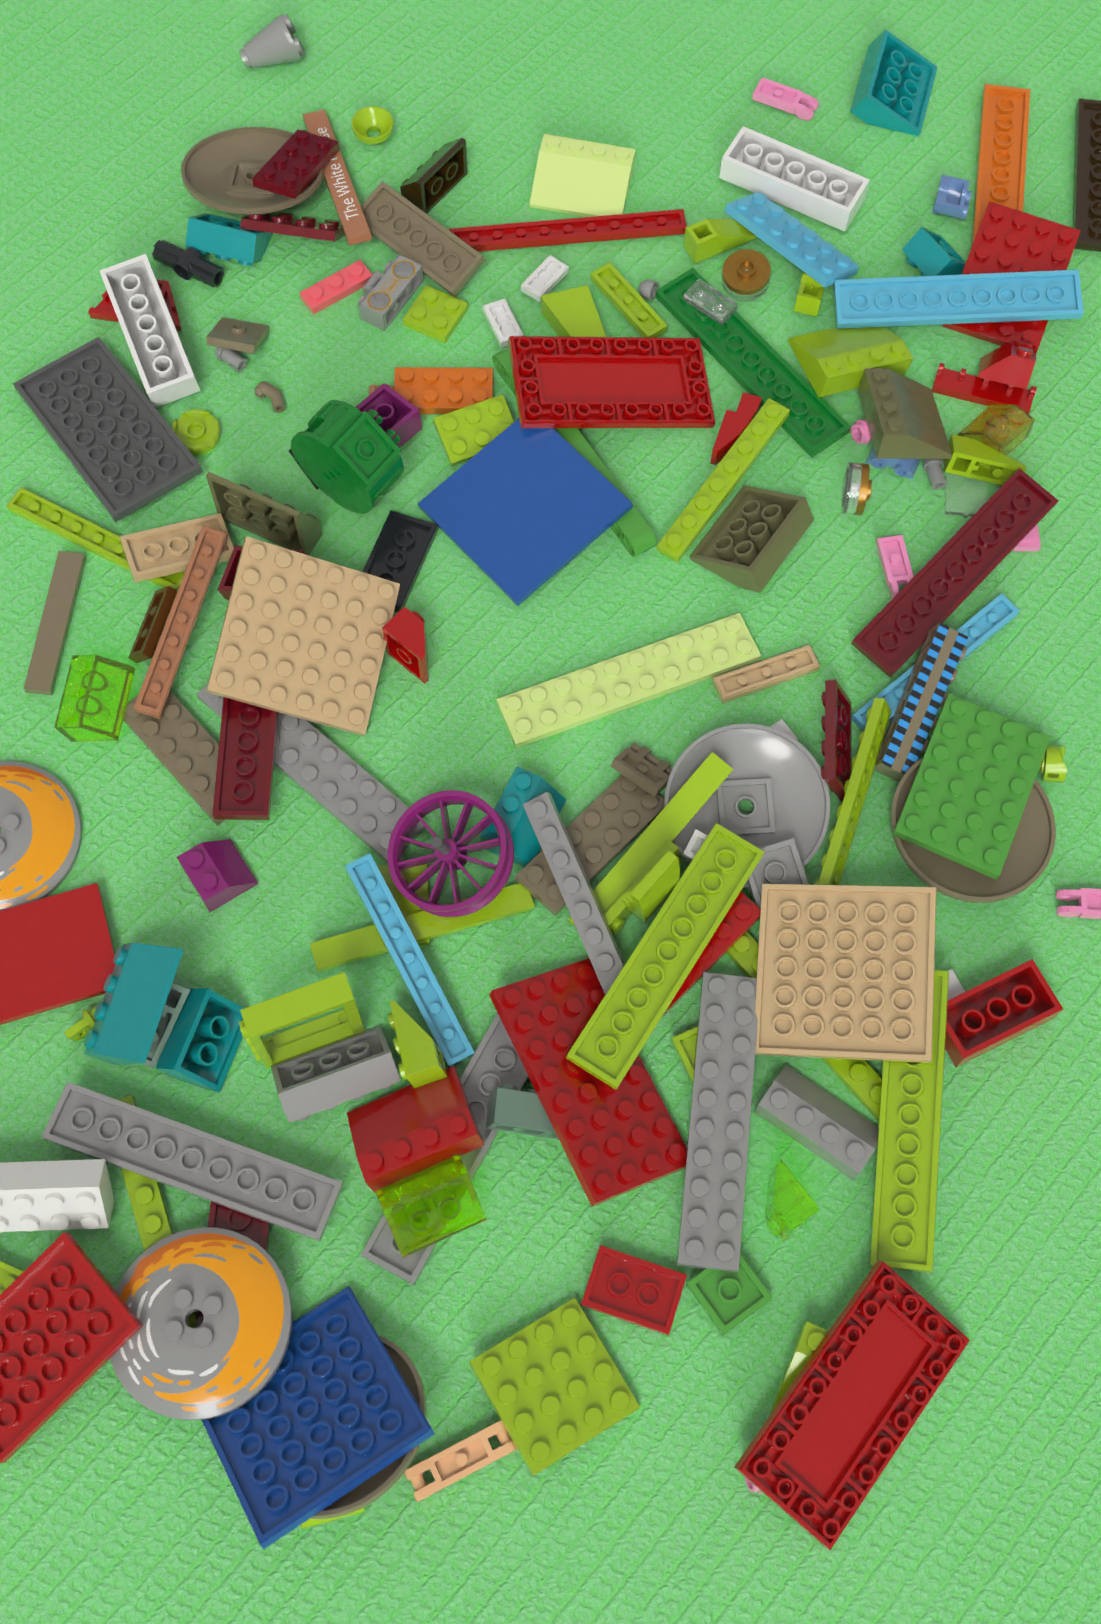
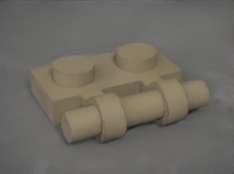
(643, 768)

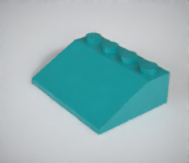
(894, 86)
(132, 1003)

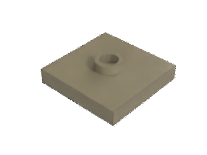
(237, 335)

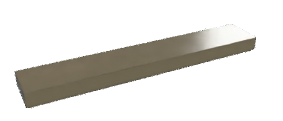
(55, 623)

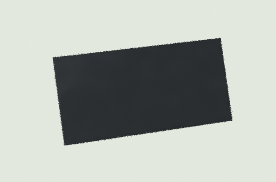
(401, 552)

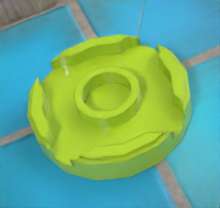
(197, 431)

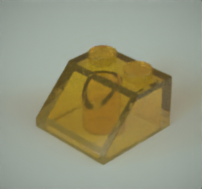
(1000, 427)

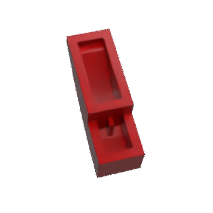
(734, 424)

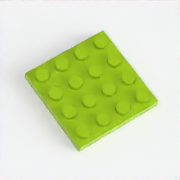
(553, 1386)

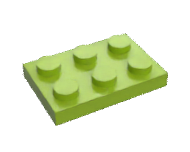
(472, 428)

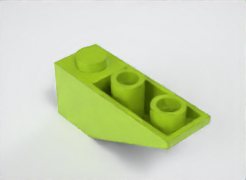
(714, 237)
(419, 1053)

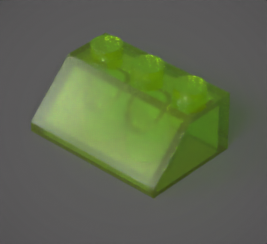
(94, 699)
(430, 1205)

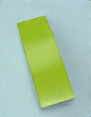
(809, 296)

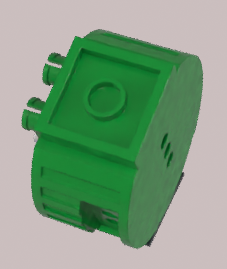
(348, 455)

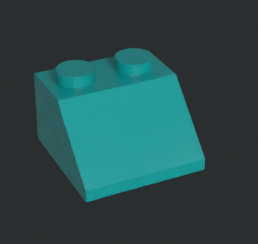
(933, 254)

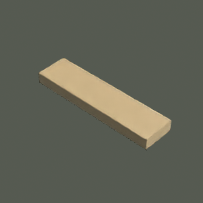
(766, 673)

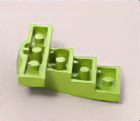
(648, 890)

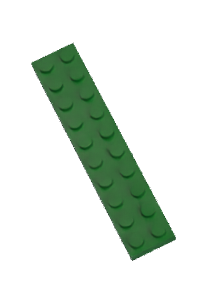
(757, 368)

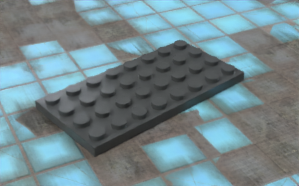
(107, 429)

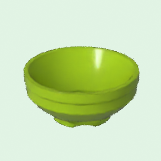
(372, 119)

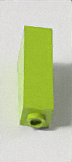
(572, 313)

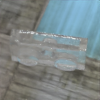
(710, 301)

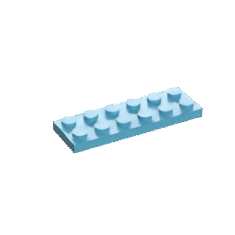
(791, 239)

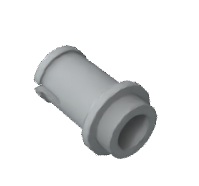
(231, 358)
(935, 473)

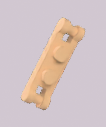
(460, 1460)

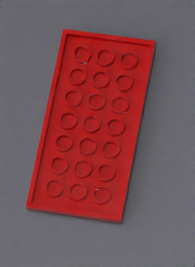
(608, 1134)

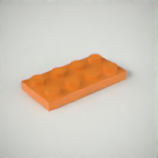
(443, 388)

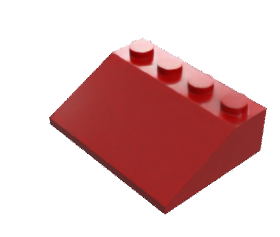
(413, 1130)

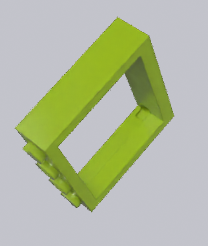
(297, 1007)

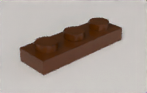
(153, 624)

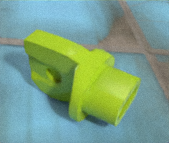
(82, 1027)

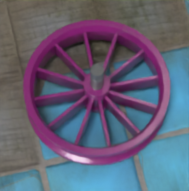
(450, 853)

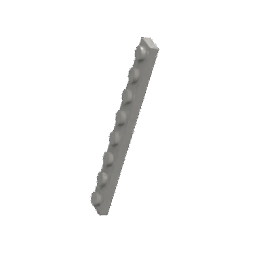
(575, 889)

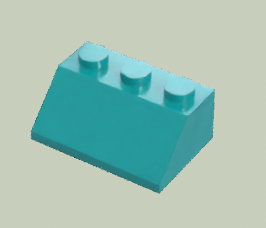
(226, 239)
(520, 789)
(203, 1040)

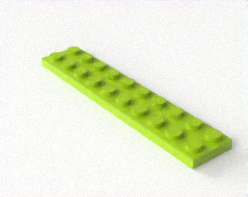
(665, 956)
(910, 1152)

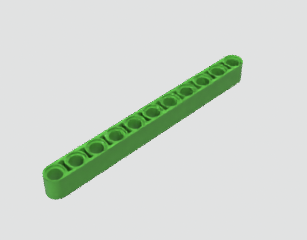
(630, 528)

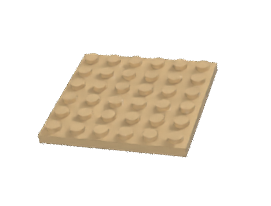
(303, 637)
(846, 972)

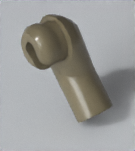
(266, 389)

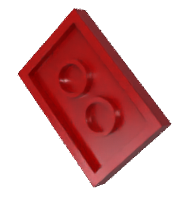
(634, 1290)

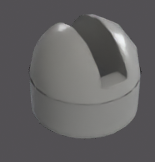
(648, 288)

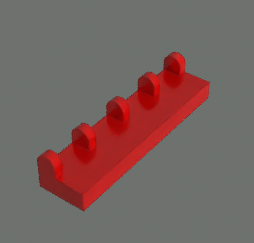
(980, 390)

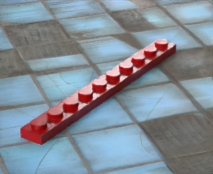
(573, 230)

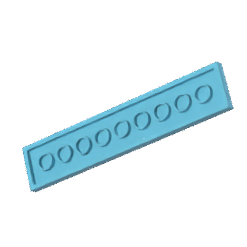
(958, 299)

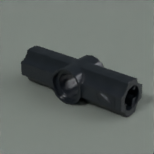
(188, 263)

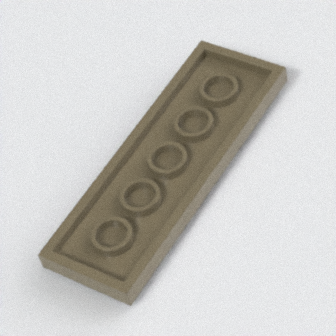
(420, 239)
(181, 748)
(597, 836)

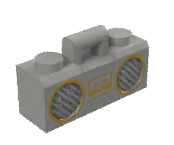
(389, 292)

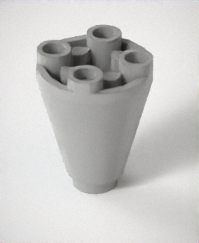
(273, 45)

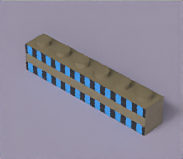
(921, 701)

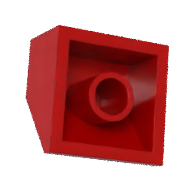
(1009, 364)
(407, 642)

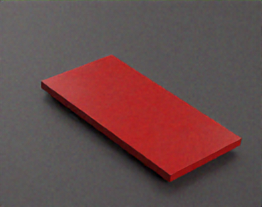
(610, 382)
(53, 953)
(852, 1404)

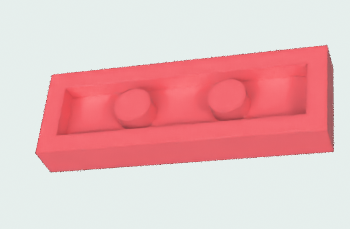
(335, 287)

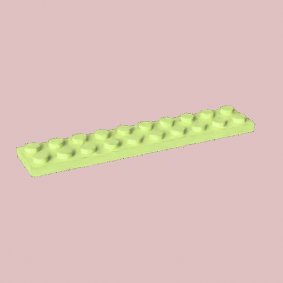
(627, 680)

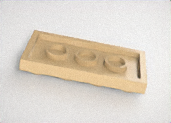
(168, 547)

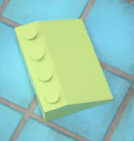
(582, 177)

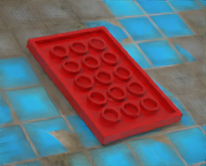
(1015, 243)
(54, 1335)

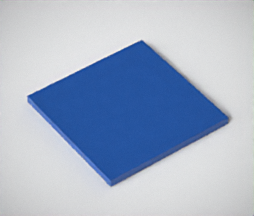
(524, 508)
(319, 1423)

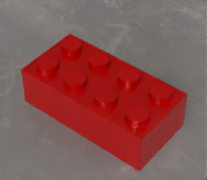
(998, 1012)

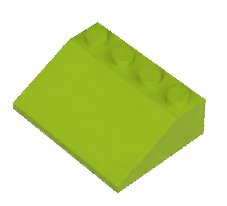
(838, 357)

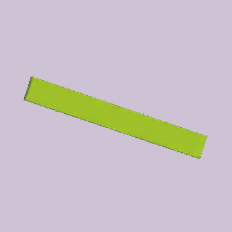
(78, 531)
(662, 830)
(423, 925)

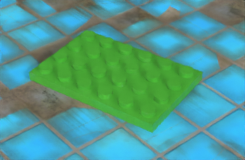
(972, 786)

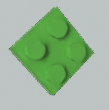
(729, 1295)

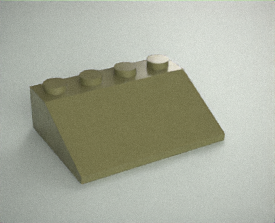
(902, 417)
(263, 515)
(753, 536)

